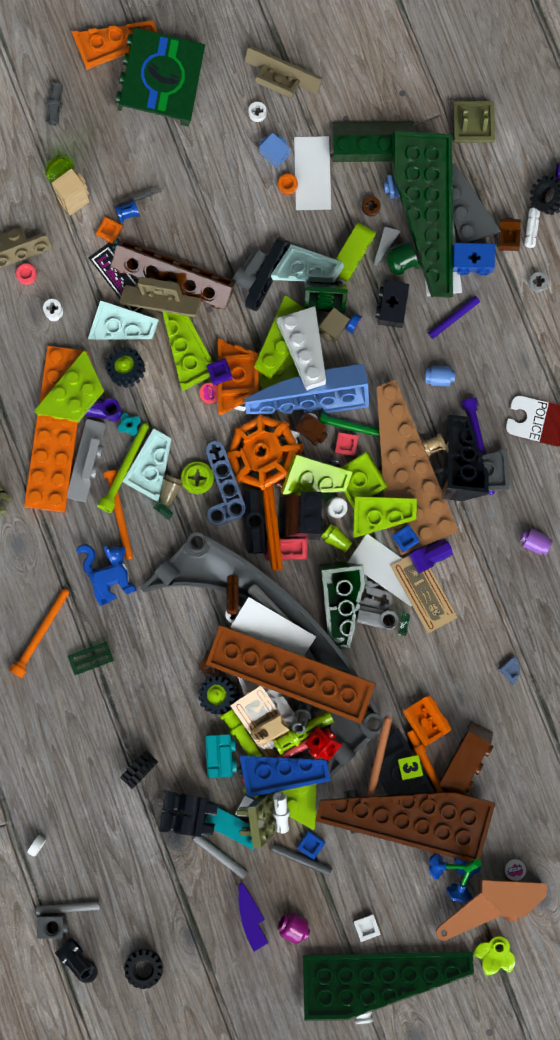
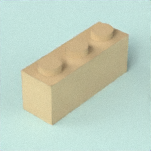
(71, 191)

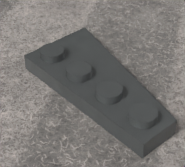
(497, 468)

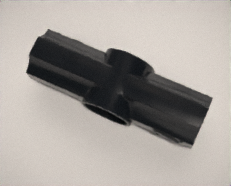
(254, 508)

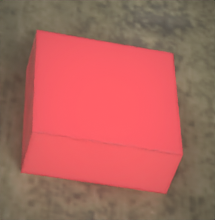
(346, 444)

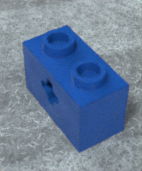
(482, 253)

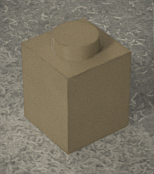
(333, 325)

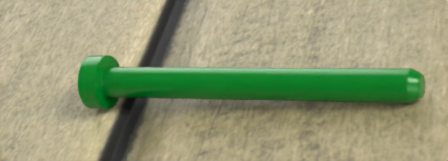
(349, 425)

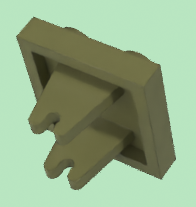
(474, 121)
(261, 821)

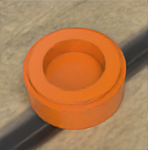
(287, 184)

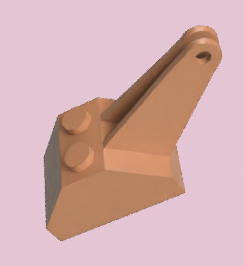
(494, 900)

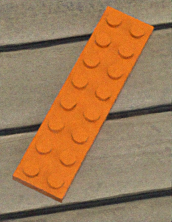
(52, 443)

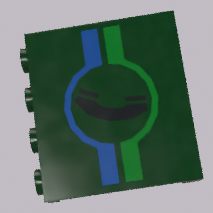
(160, 75)

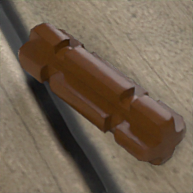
(232, 594)

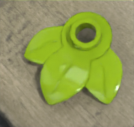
(493, 958)

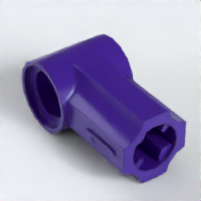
(101, 407)
(426, 557)

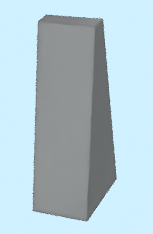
(388, 238)

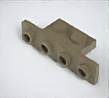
(280, 74)
(15, 246)
(160, 296)

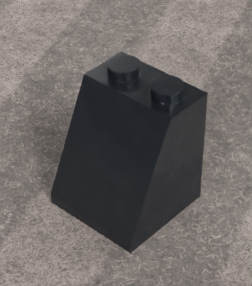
(301, 516)

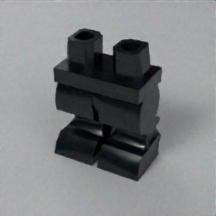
(192, 817)

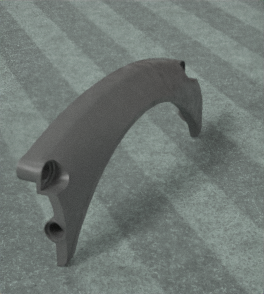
(209, 569)

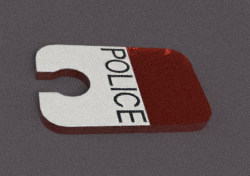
(541, 422)

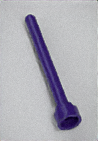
(470, 407)

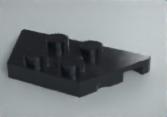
(390, 772)

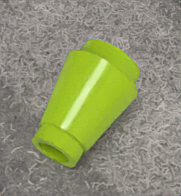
(336, 538)

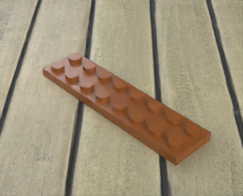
(291, 674)

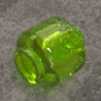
(58, 166)

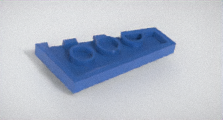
(273, 775)

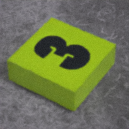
(410, 767)

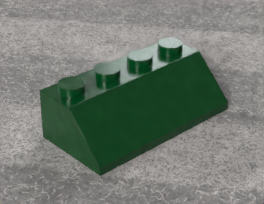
(366, 140)

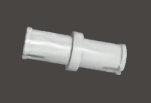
(281, 812)

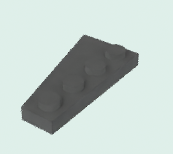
(469, 213)

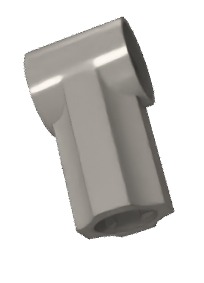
(374, 617)

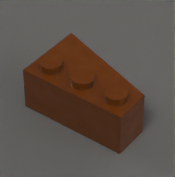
(467, 759)

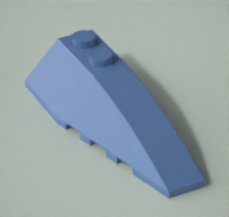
(344, 390)

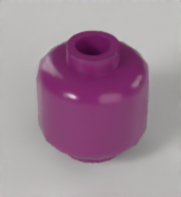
(293, 927)

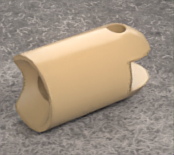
(271, 729)

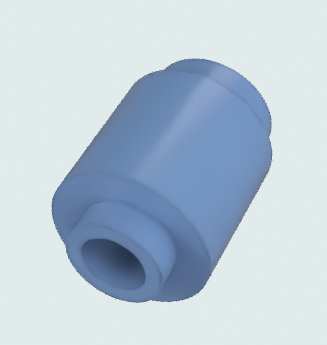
(440, 375)

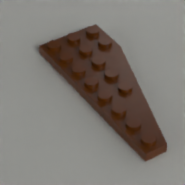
(433, 822)

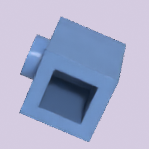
(274, 149)

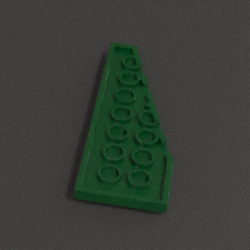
(426, 192)
(361, 983)

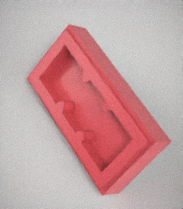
(291, 549)

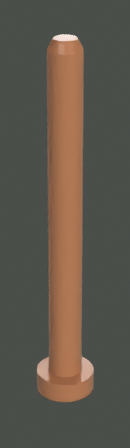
(379, 756)

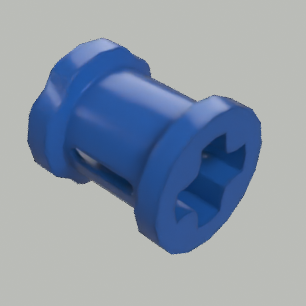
(127, 211)

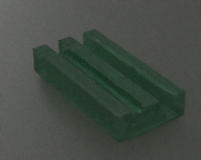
(74, 664)

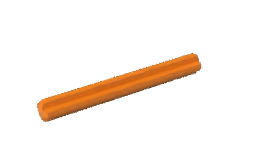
(272, 527)

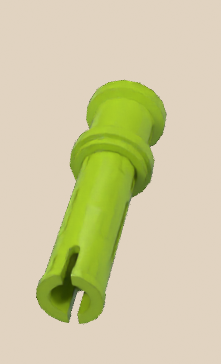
(238, 729)
(292, 738)

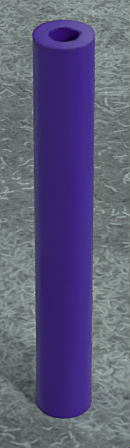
(454, 317)

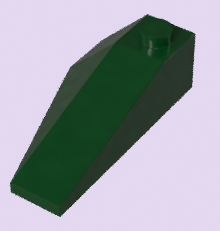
(341, 593)

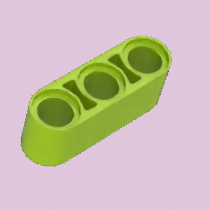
(354, 249)

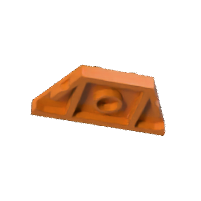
(245, 377)

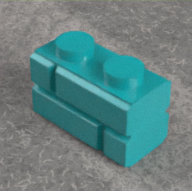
(219, 756)

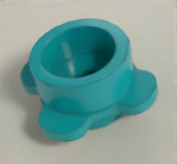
(132, 430)

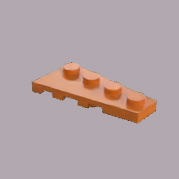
(106, 44)

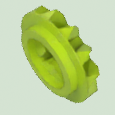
(190, 471)

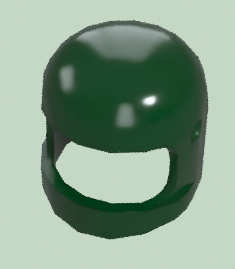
(401, 258)

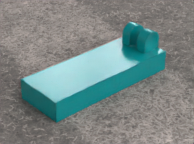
(230, 826)

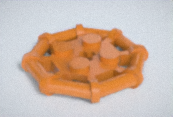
(272, 456)

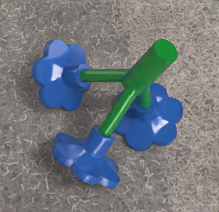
(457, 892)

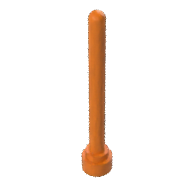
(20, 666)

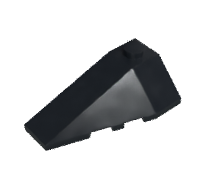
(463, 465)

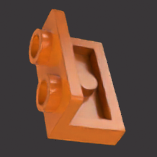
(427, 720)

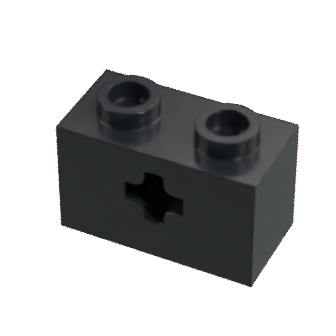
(395, 292)

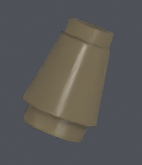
(169, 490)

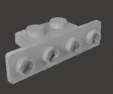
(85, 464)

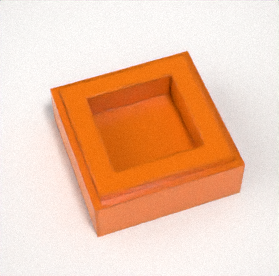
(109, 230)

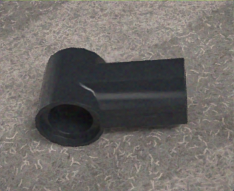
(71, 955)

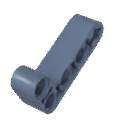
(222, 482)

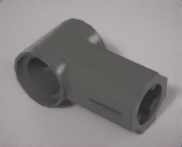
(246, 275)

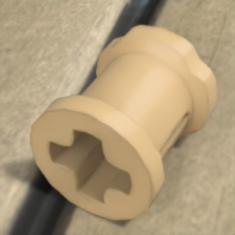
(434, 445)

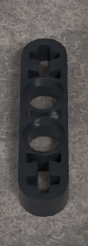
(264, 280)

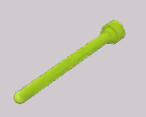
(107, 502)

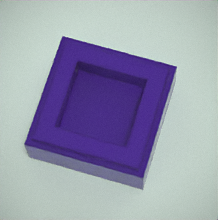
(219, 371)

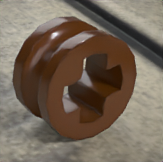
(376, 202)

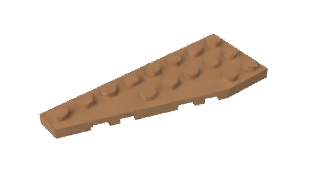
(409, 469)

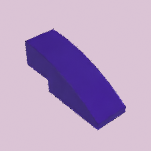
(250, 918)

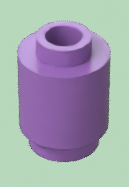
(536, 541)

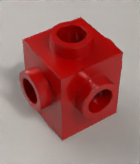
(322, 743)

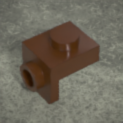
(510, 234)
(312, 429)

